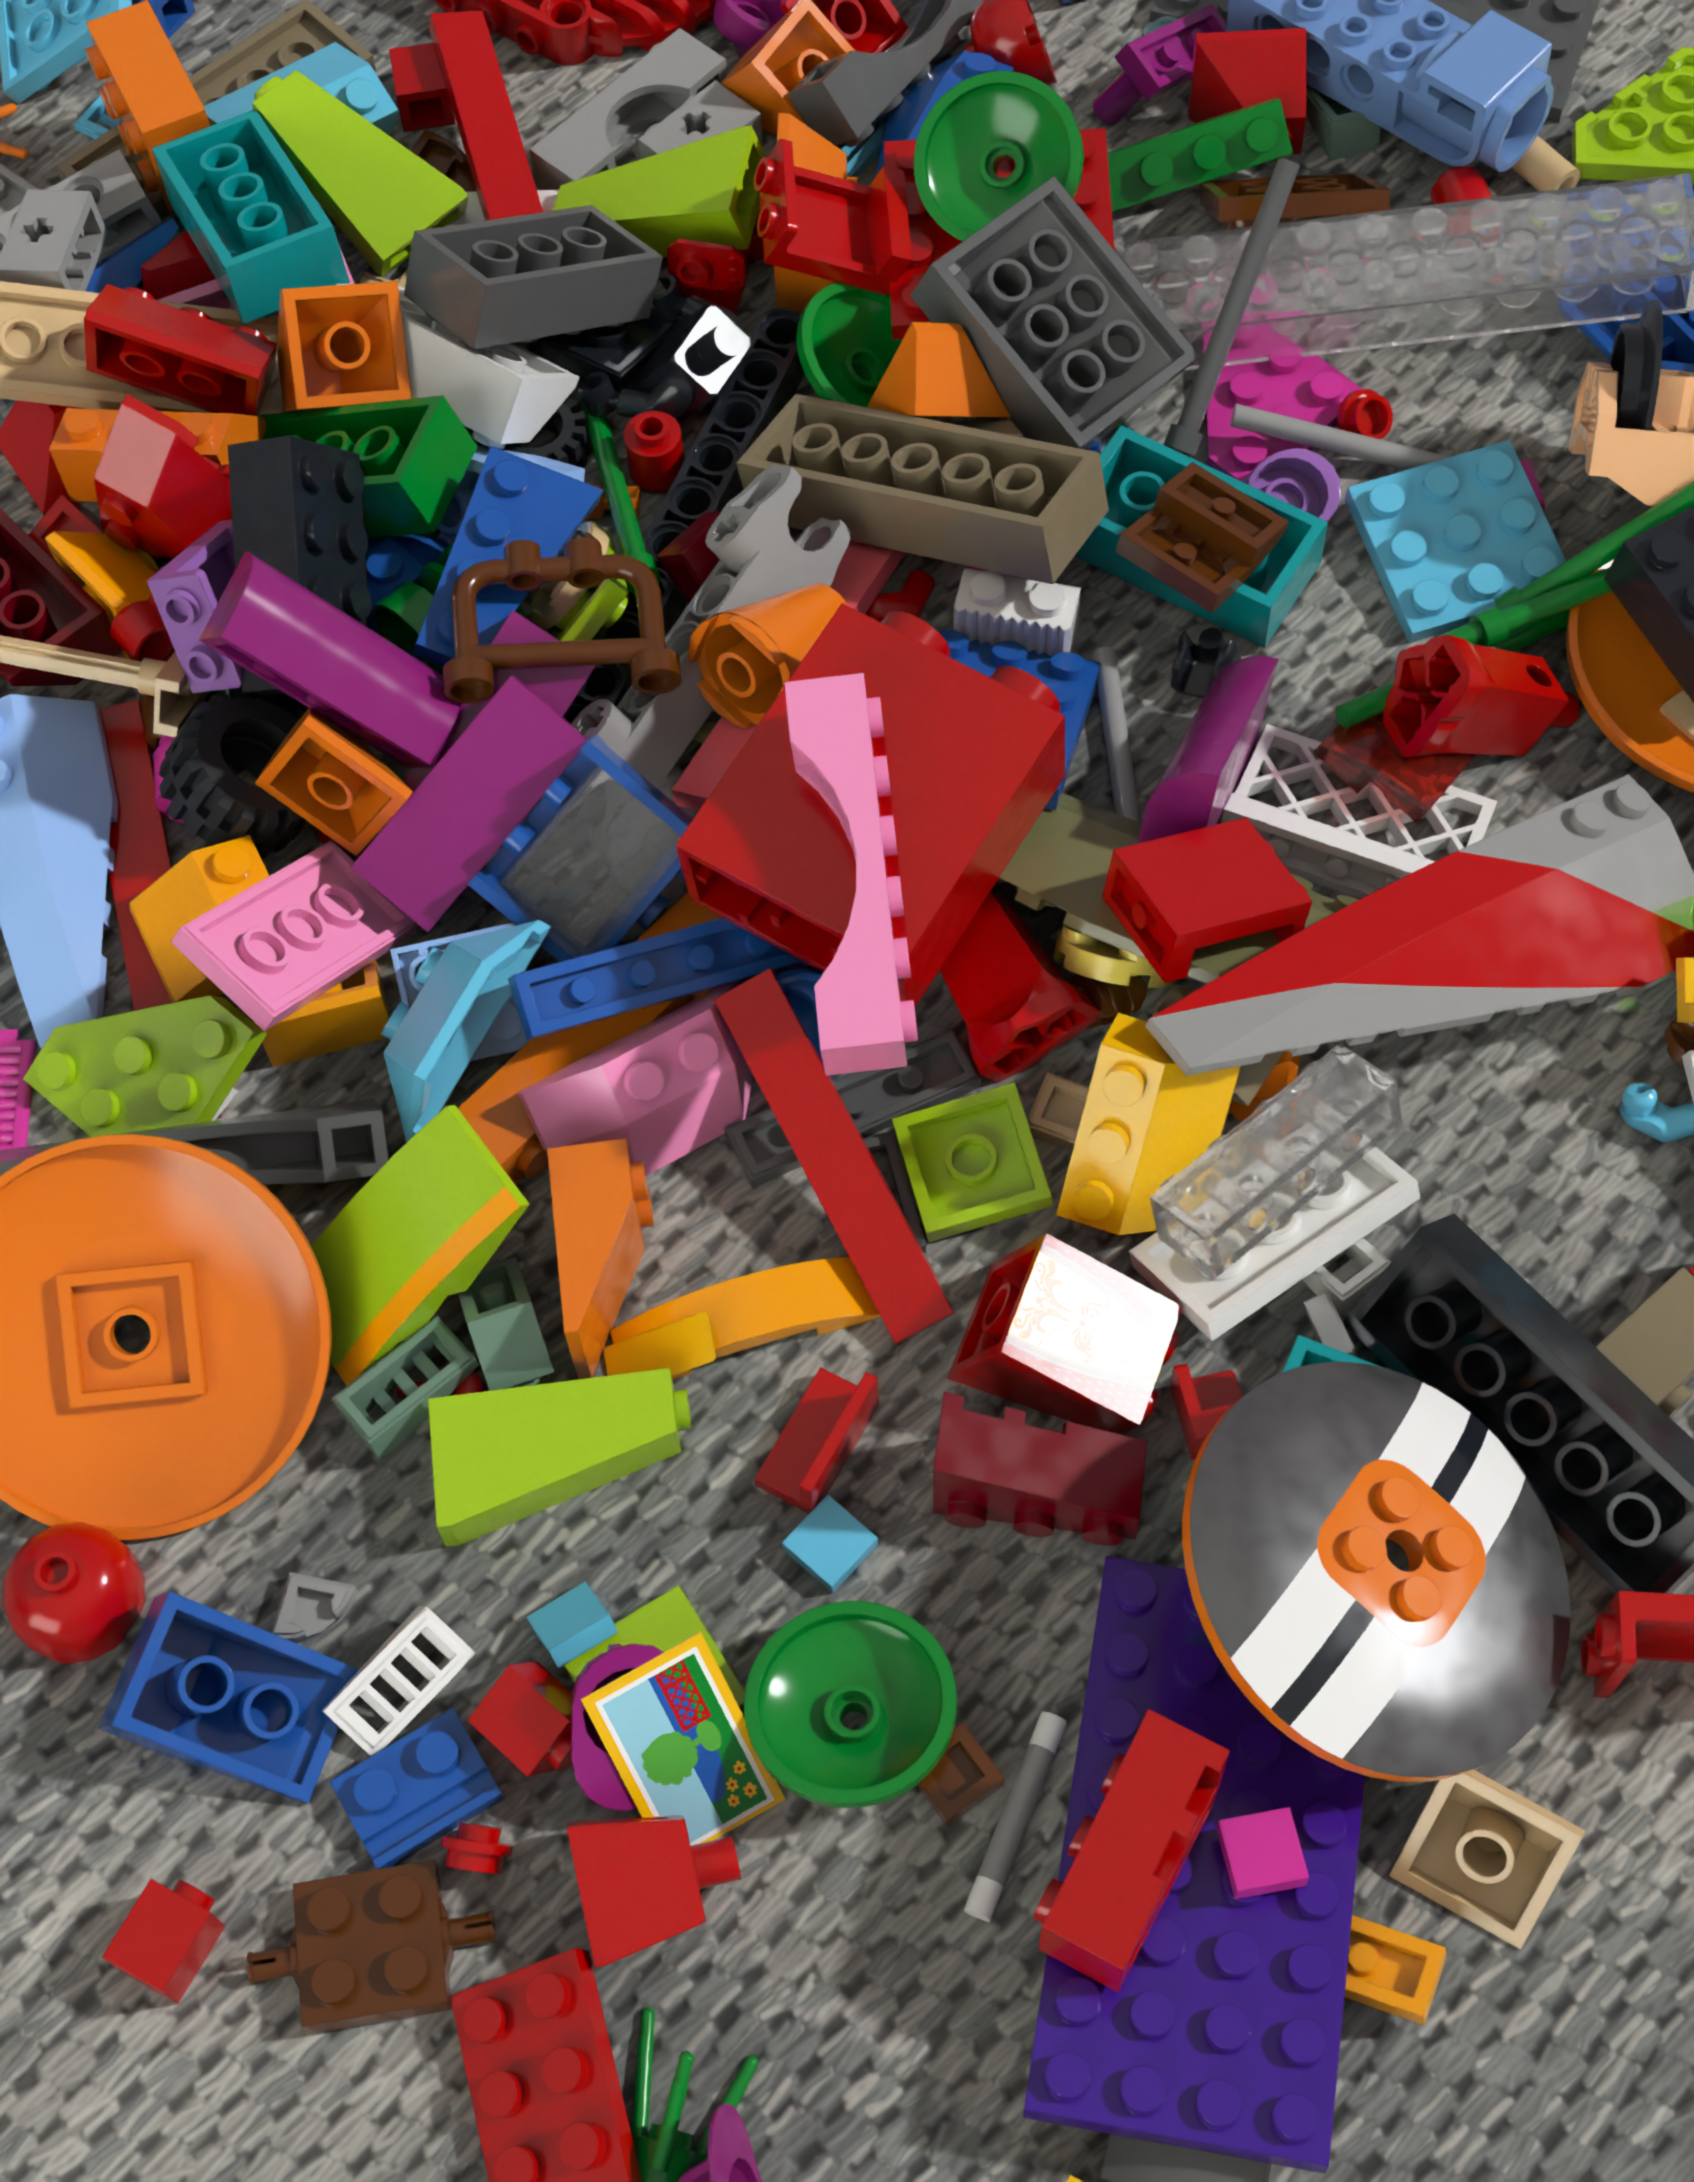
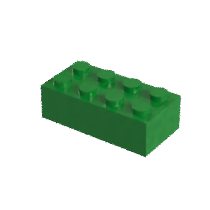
(407, 451)

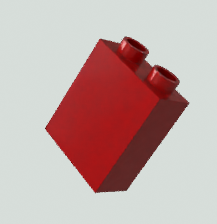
(966, 780)

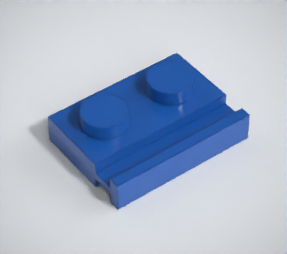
(416, 1790)

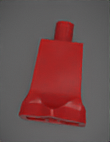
(1473, 700)
(1011, 993)

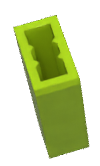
(357, 171)
(682, 193)
(544, 1444)

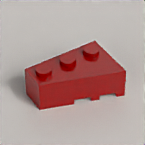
(1131, 1850)

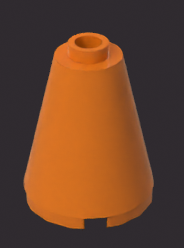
(757, 648)

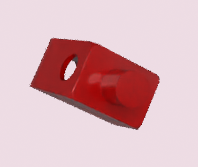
(643, 1880)

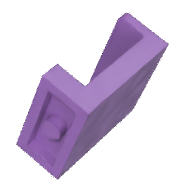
(186, 598)

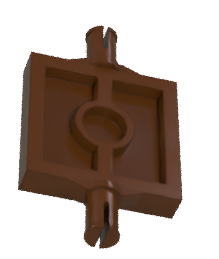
(371, 1947)

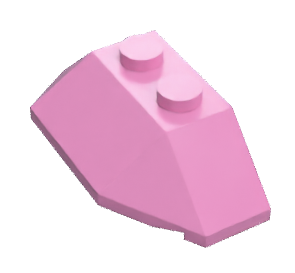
(657, 1087)

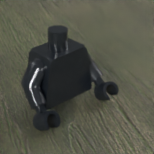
(685, 367)

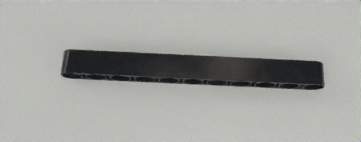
(708, 477)

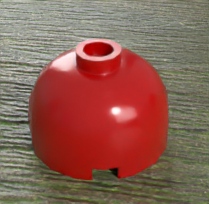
(1011, 37)
(73, 1592)

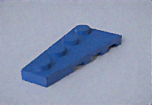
(508, 504)

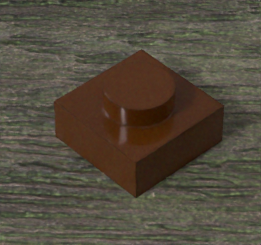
(960, 1777)

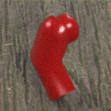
(910, 599)

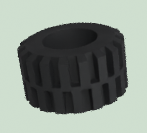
(208, 793)

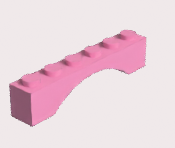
(858, 994)

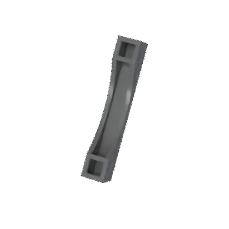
(855, 88)
(280, 1146)

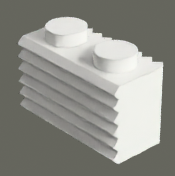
(1018, 610)

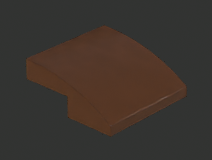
(1202, 537)

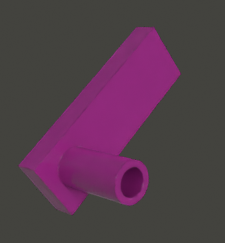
(1155, 63)

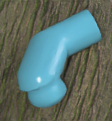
(1648, 1115)

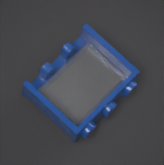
(588, 856)

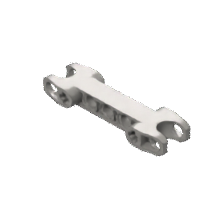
(753, 565)

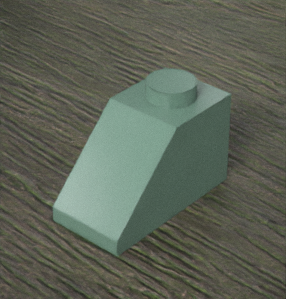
(505, 1327)

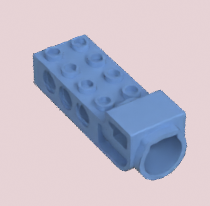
(1421, 72)

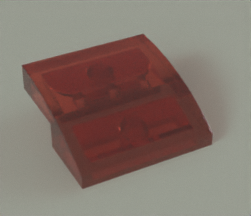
(1369, 754)

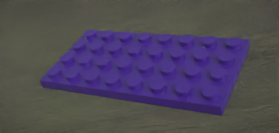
(1232, 2001)

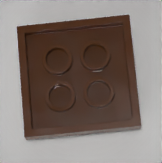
(1333, 195)

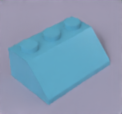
(336, 72)

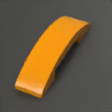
(768, 1305)

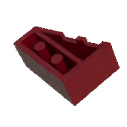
(1036, 1475)

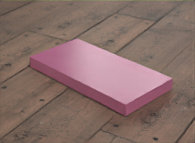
(293, 935)

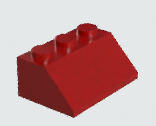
(177, 352)

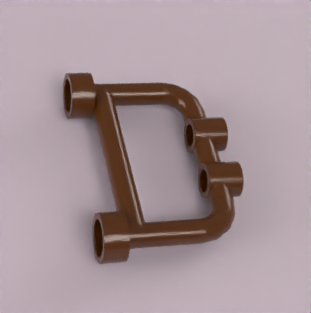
(470, 674)

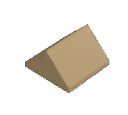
(1487, 1854)

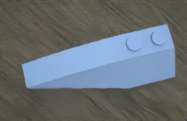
(55, 855)

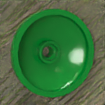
(978, 128)
(846, 342)
(842, 1663)

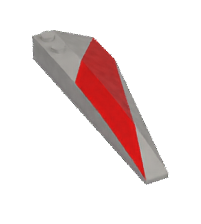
(1520, 920)

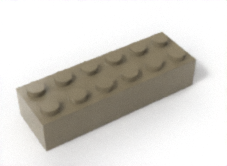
(935, 486)

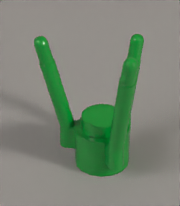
(668, 2150)

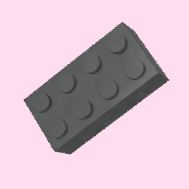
(531, 276)

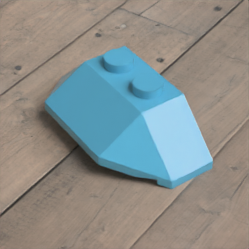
(452, 1016)

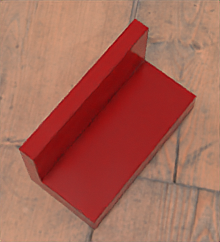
(818, 1439)

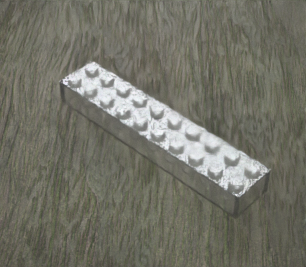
(1435, 270)

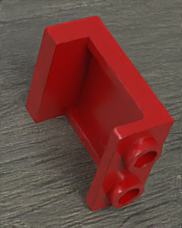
(833, 224)
(1202, 892)
(1633, 1629)

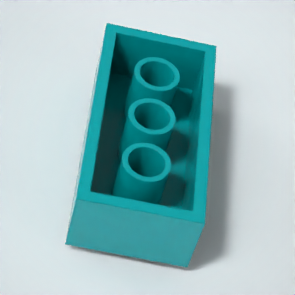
(249, 214)
(1132, 476)

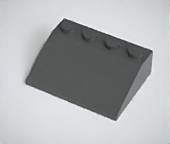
(1056, 320)

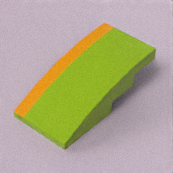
(413, 1239)

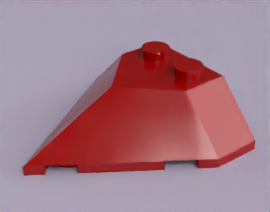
(155, 484)

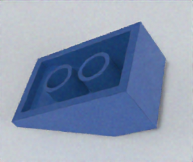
(227, 1697)

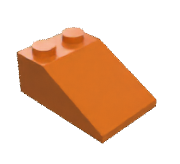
(598, 1227)

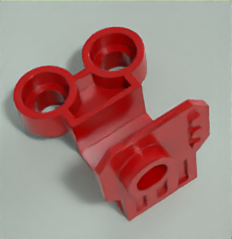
(713, 269)

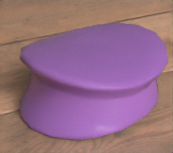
(1299, 480)

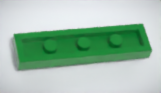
(1198, 153)

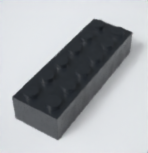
(1581, 1430)

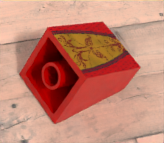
(1068, 1337)

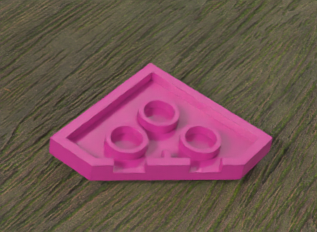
(1286, 386)

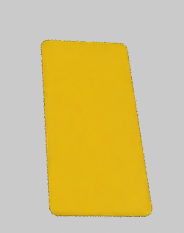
(675, 1346)

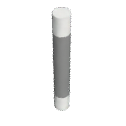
(1015, 1816)

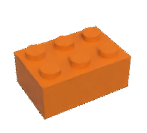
(143, 86)

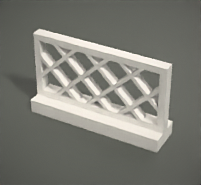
(1342, 855)

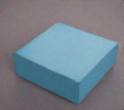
(830, 1543)
(572, 1624)

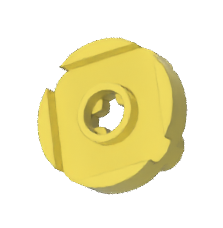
(1101, 960)

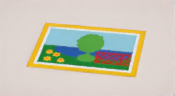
(683, 1742)

